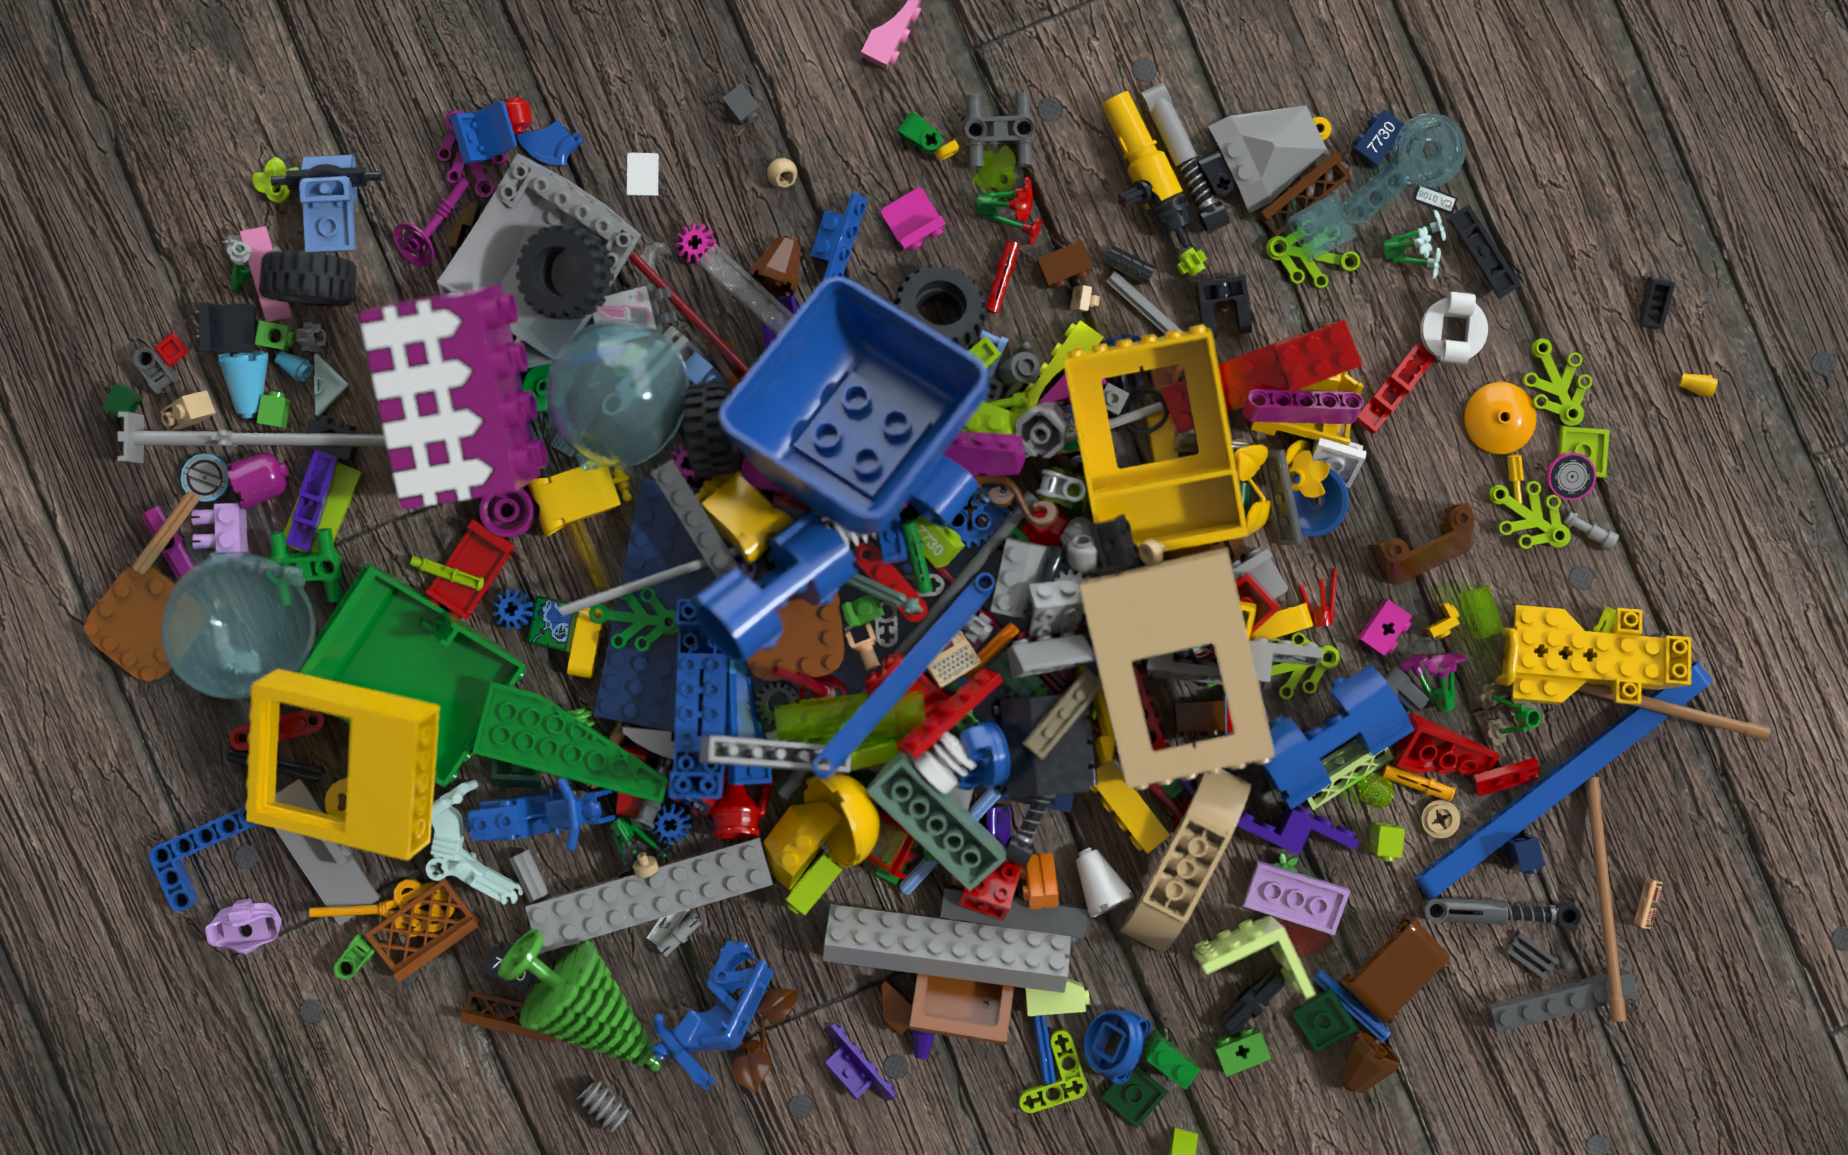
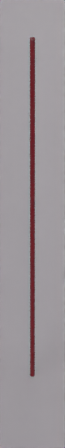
(942, 571)

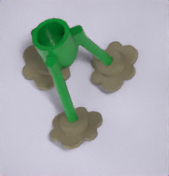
(1523, 714)

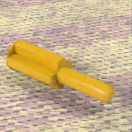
(1515, 474)

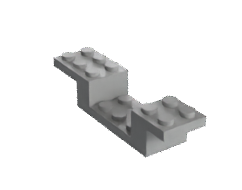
(1263, 655)

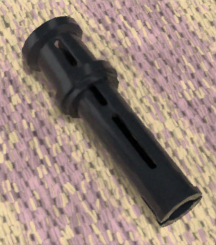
(1049, 572)

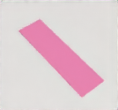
(260, 244)

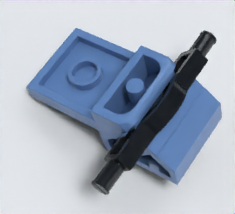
(328, 199)

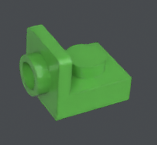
(862, 610)

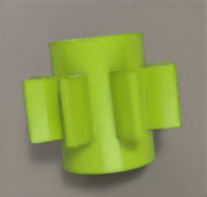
(1191, 262)

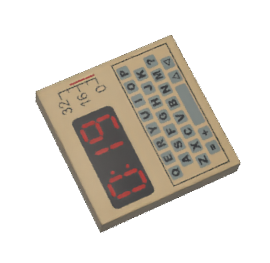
(953, 661)

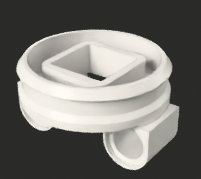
(1459, 306)

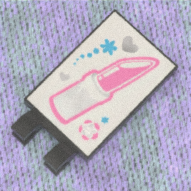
(636, 305)

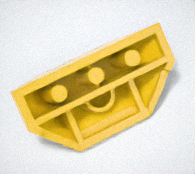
(799, 839)

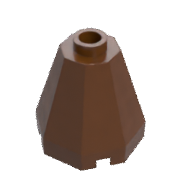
(779, 267)
(1368, 1063)

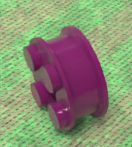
(512, 526)

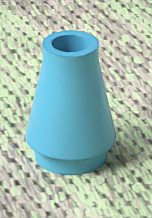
(295, 366)

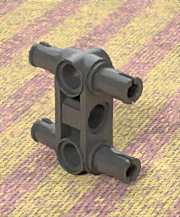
(999, 130)

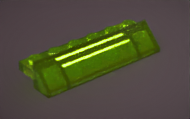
(822, 718)

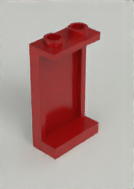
(479, 555)
(932, 695)

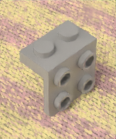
(1263, 569)
(1055, 607)

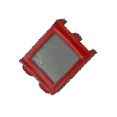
(892, 845)

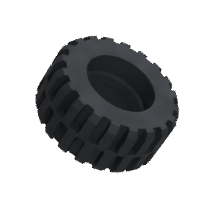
(536, 269)
(307, 278)
(951, 288)
(707, 443)

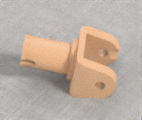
(866, 649)

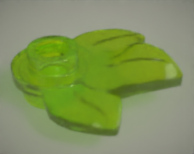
(994, 167)

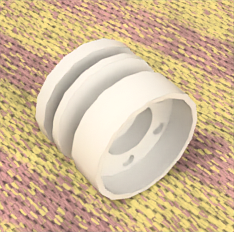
(943, 761)

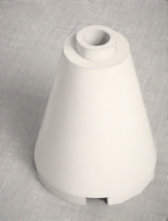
(1100, 883)

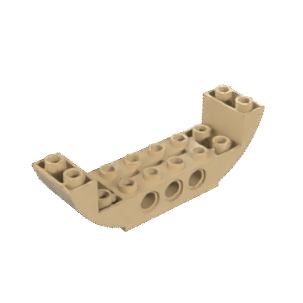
(1188, 860)

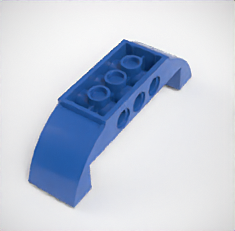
(699, 707)

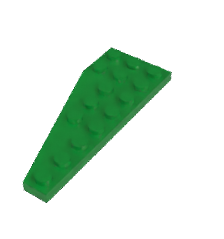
(544, 737)

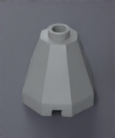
(1042, 429)

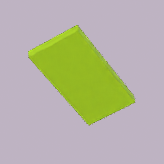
(340, 496)

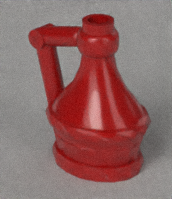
(737, 814)

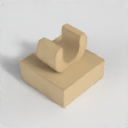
(1083, 299)

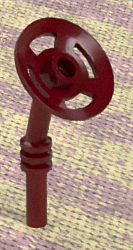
(804, 681)

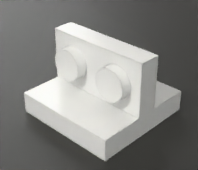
(1341, 458)

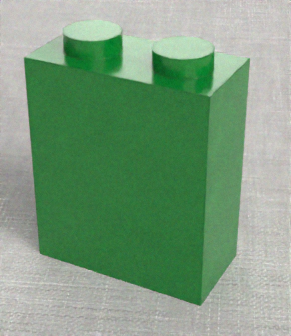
(1170, 1060)

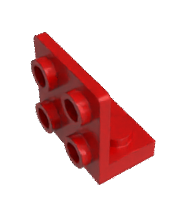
(993, 893)

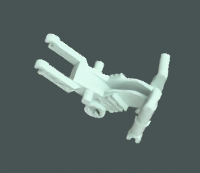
(454, 859)

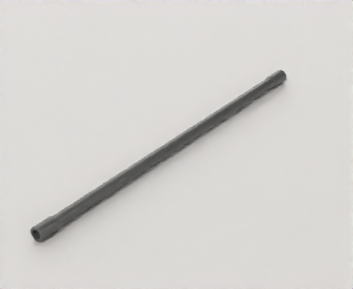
(794, 780)

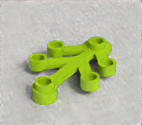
(1288, 250)
(1559, 385)
(1532, 517)
(1298, 669)

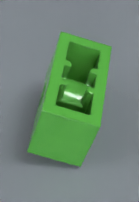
(1254, 1051)

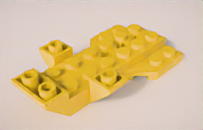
(1618, 660)

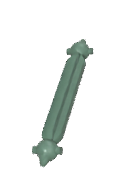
(884, 593)

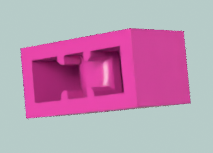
(1386, 614)

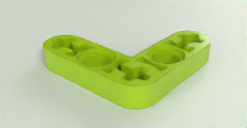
(1068, 1077)

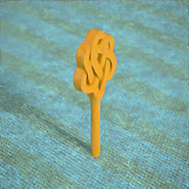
(385, 908)

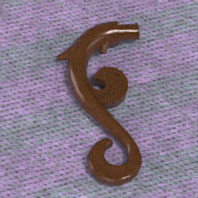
(1014, 493)

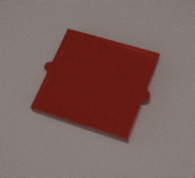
(1305, 939)

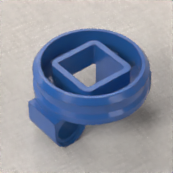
(989, 749)
(1134, 1030)

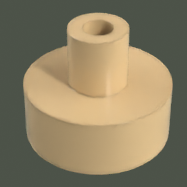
(1151, 552)
(645, 865)

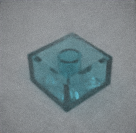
(1321, 227)

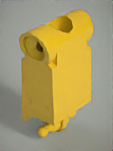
(577, 495)
(741, 515)

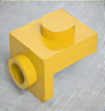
(1442, 627)

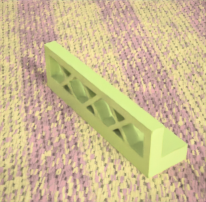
(1343, 764)

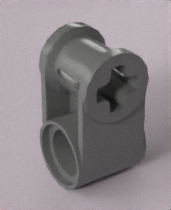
(157, 373)

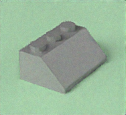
(1019, 567)
(1049, 655)

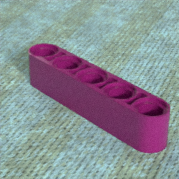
(1303, 406)

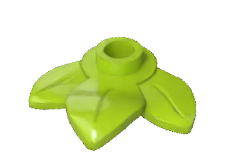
(262, 181)

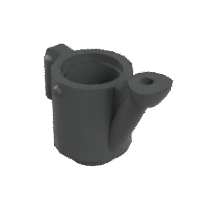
(1019, 370)

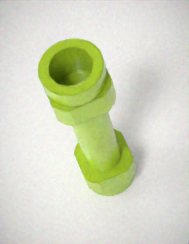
(1018, 400)

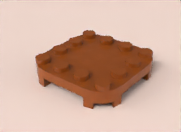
(129, 623)
(809, 641)

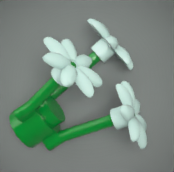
(1397, 246)

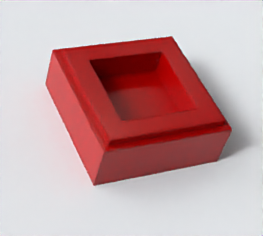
(171, 349)

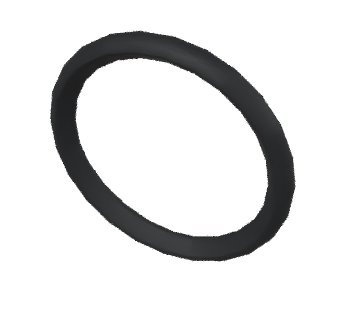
(1154, 428)

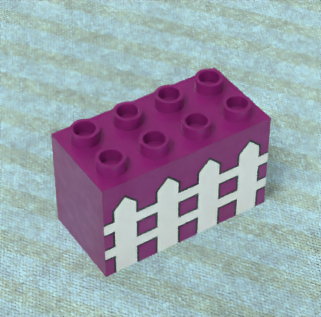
(453, 396)

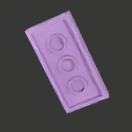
(1296, 897)

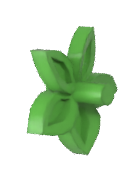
(1286, 863)

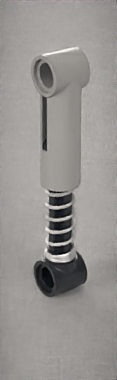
(1160, 107)

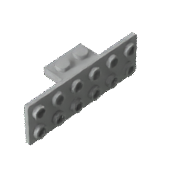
(325, 863)

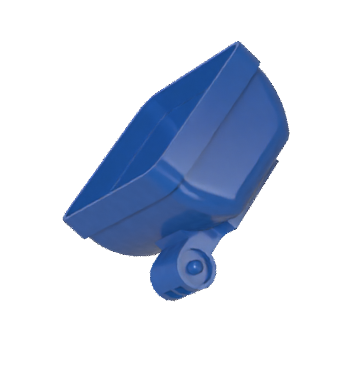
(859, 411)

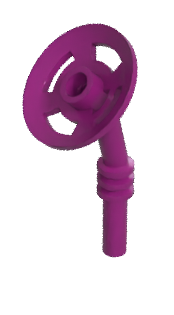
(420, 237)

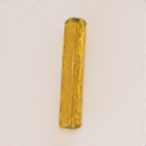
(588, 555)

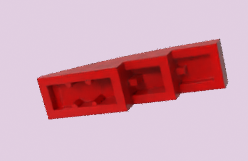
(1395, 388)

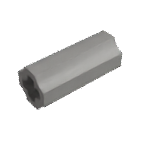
(529, 875)

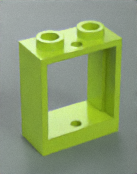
(813, 884)

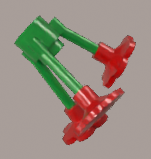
(1022, 205)

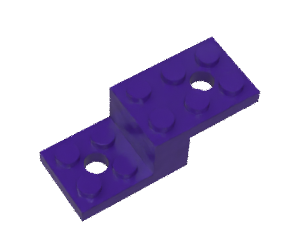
(1294, 829)

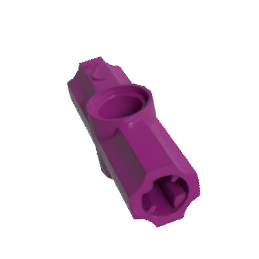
(177, 555)

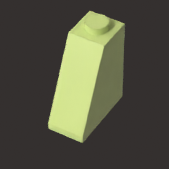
(1048, 1002)

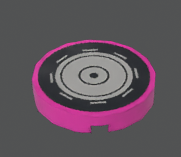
(1571, 476)

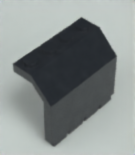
(1065, 765)

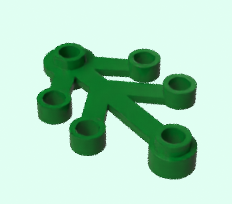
(639, 618)

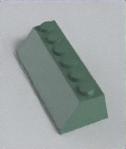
(937, 821)

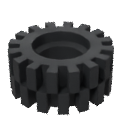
(769, 690)

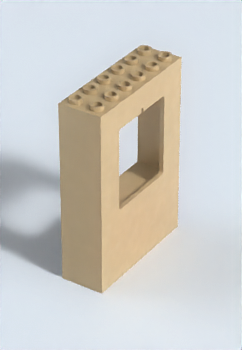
(1167, 611)

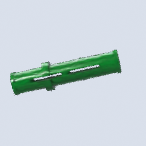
(910, 529)

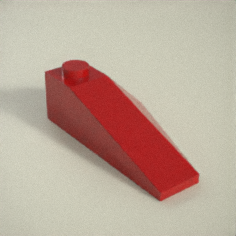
(1441, 750)

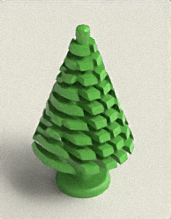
(578, 1001)

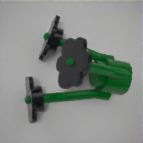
(623, 831)

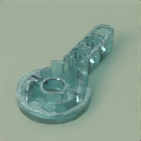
(1412, 166)

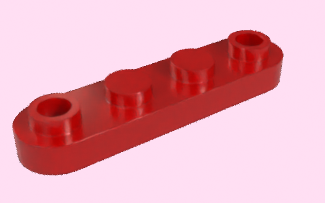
(889, 577)
(290, 726)

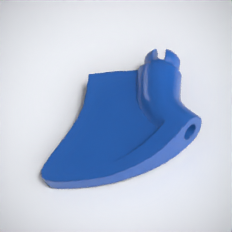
(550, 144)

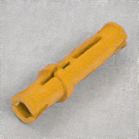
(1444, 792)

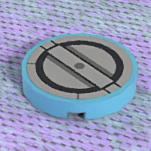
(206, 477)

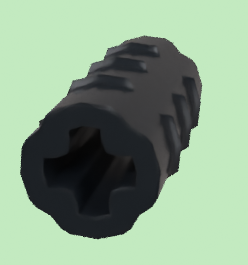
(1129, 265)

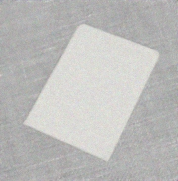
(642, 173)

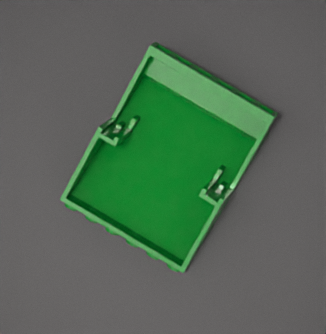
(408, 647)

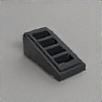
(1666, 296)

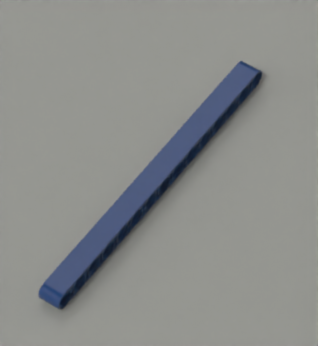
(1553, 787)

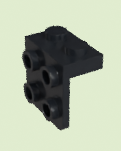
(226, 328)

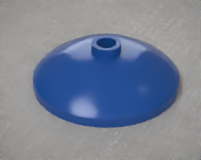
(1326, 517)

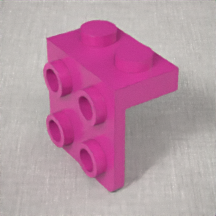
(913, 220)

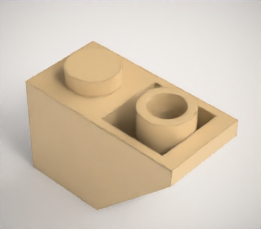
(187, 411)

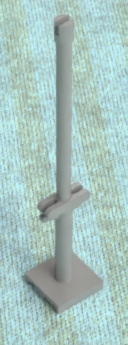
(135, 438)

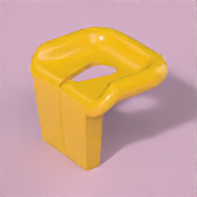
(1511, 653)

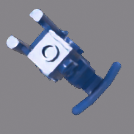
(537, 814)
(726, 1022)

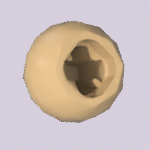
(782, 173)

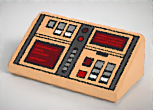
(1648, 903)

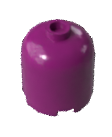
(258, 478)

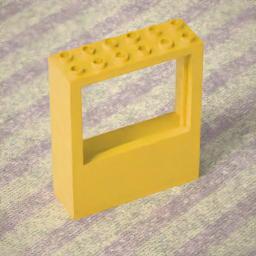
(388, 764)

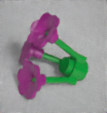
(1440, 666)

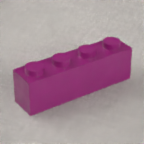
(987, 453)

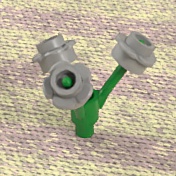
(239, 255)

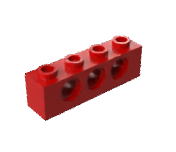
(1152, 720)

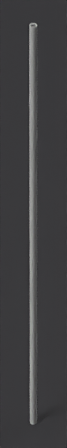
(701, 563)

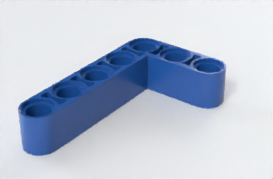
(197, 843)

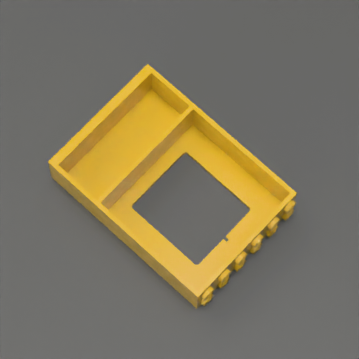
(1169, 500)

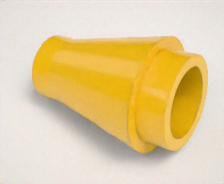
(1699, 384)

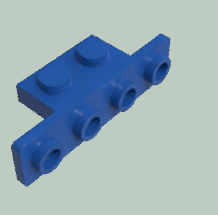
(837, 236)

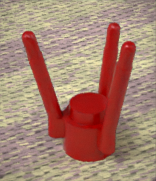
(1324, 613)

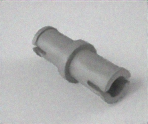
(679, 934)

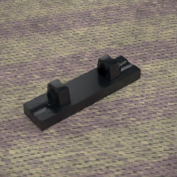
(1483, 251)

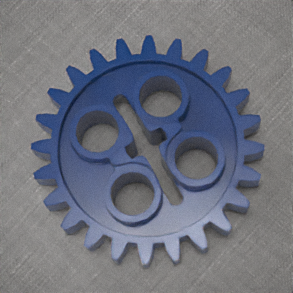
(987, 510)

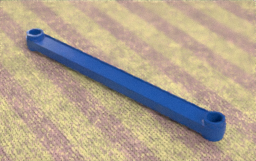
(904, 676)

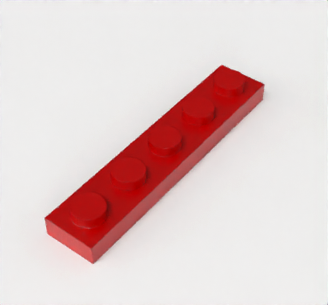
(950, 713)

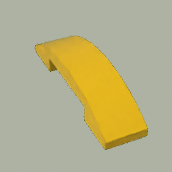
(1105, 744)

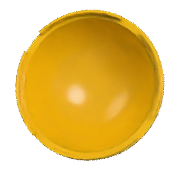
(860, 827)

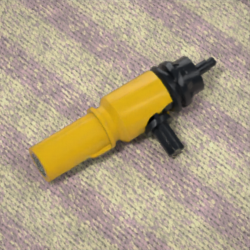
(1149, 169)

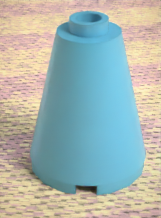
(245, 380)

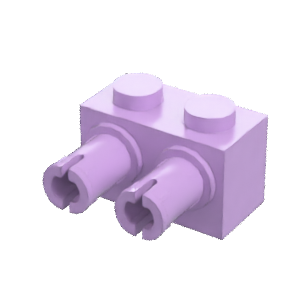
(230, 528)

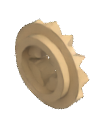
(1451, 821)

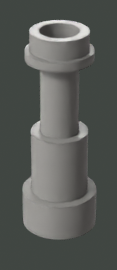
(1605, 538)

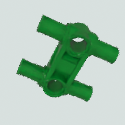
(312, 563)

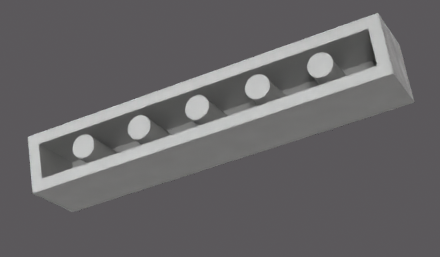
(764, 754)

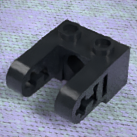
(1223, 289)

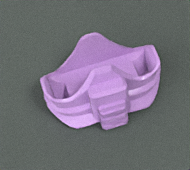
(224, 929)

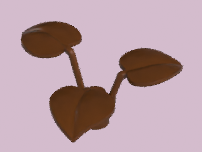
(753, 1067)

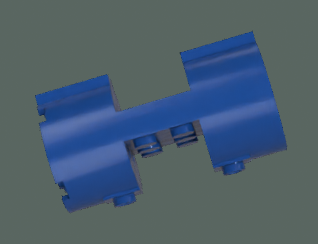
(742, 613)
(1365, 710)

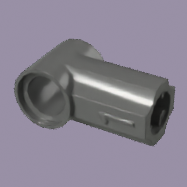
(1405, 690)

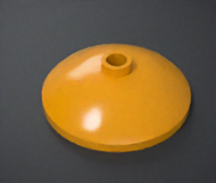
(1484, 422)

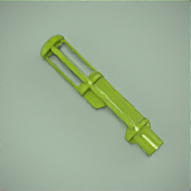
(448, 573)

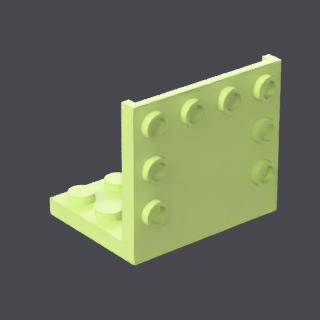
(1248, 939)

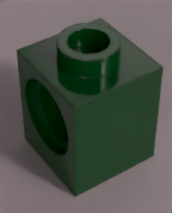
(121, 400)

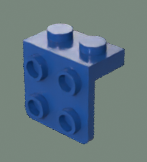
(484, 133)

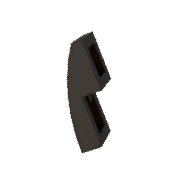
(466, 219)

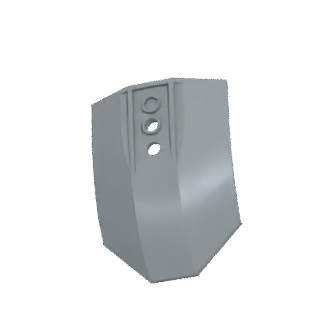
(522, 205)

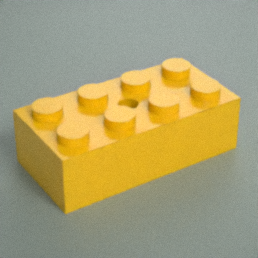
(1129, 807)

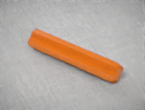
(994, 647)

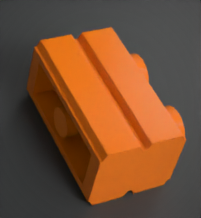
(1040, 881)

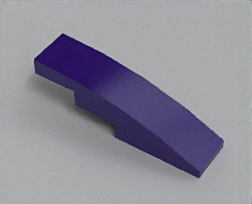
(312, 500)

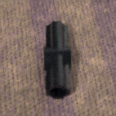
(1252, 1001)

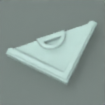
(327, 385)

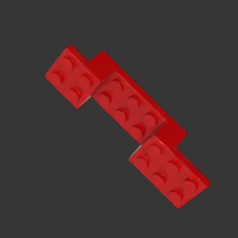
(1277, 366)

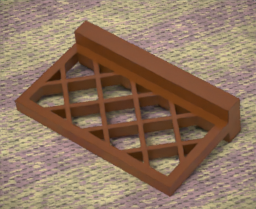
(434, 946)

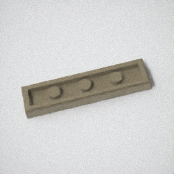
(1063, 714)

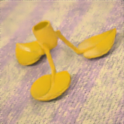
(1248, 463)

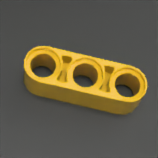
(1162, 439)
(1284, 622)
(585, 645)

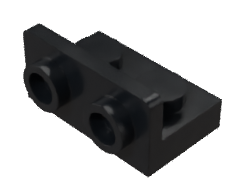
(1114, 543)

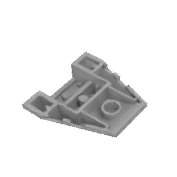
(1267, 151)

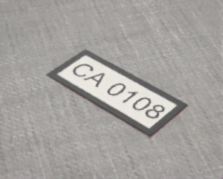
(1435, 199)

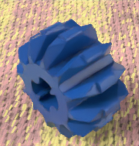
(506, 603)
(673, 832)

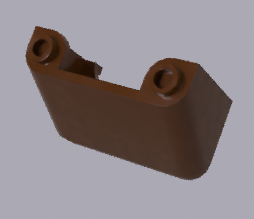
(1401, 564)
(1397, 970)

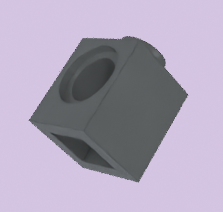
(742, 104)

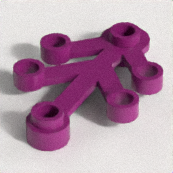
(459, 164)

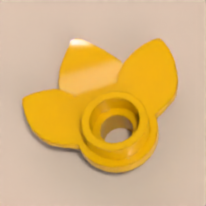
(1310, 474)

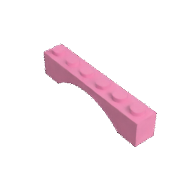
(884, 40)

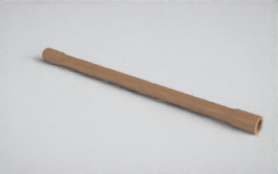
(1746, 728)
(1616, 1000)

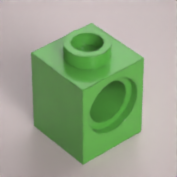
(265, 332)
(274, 410)

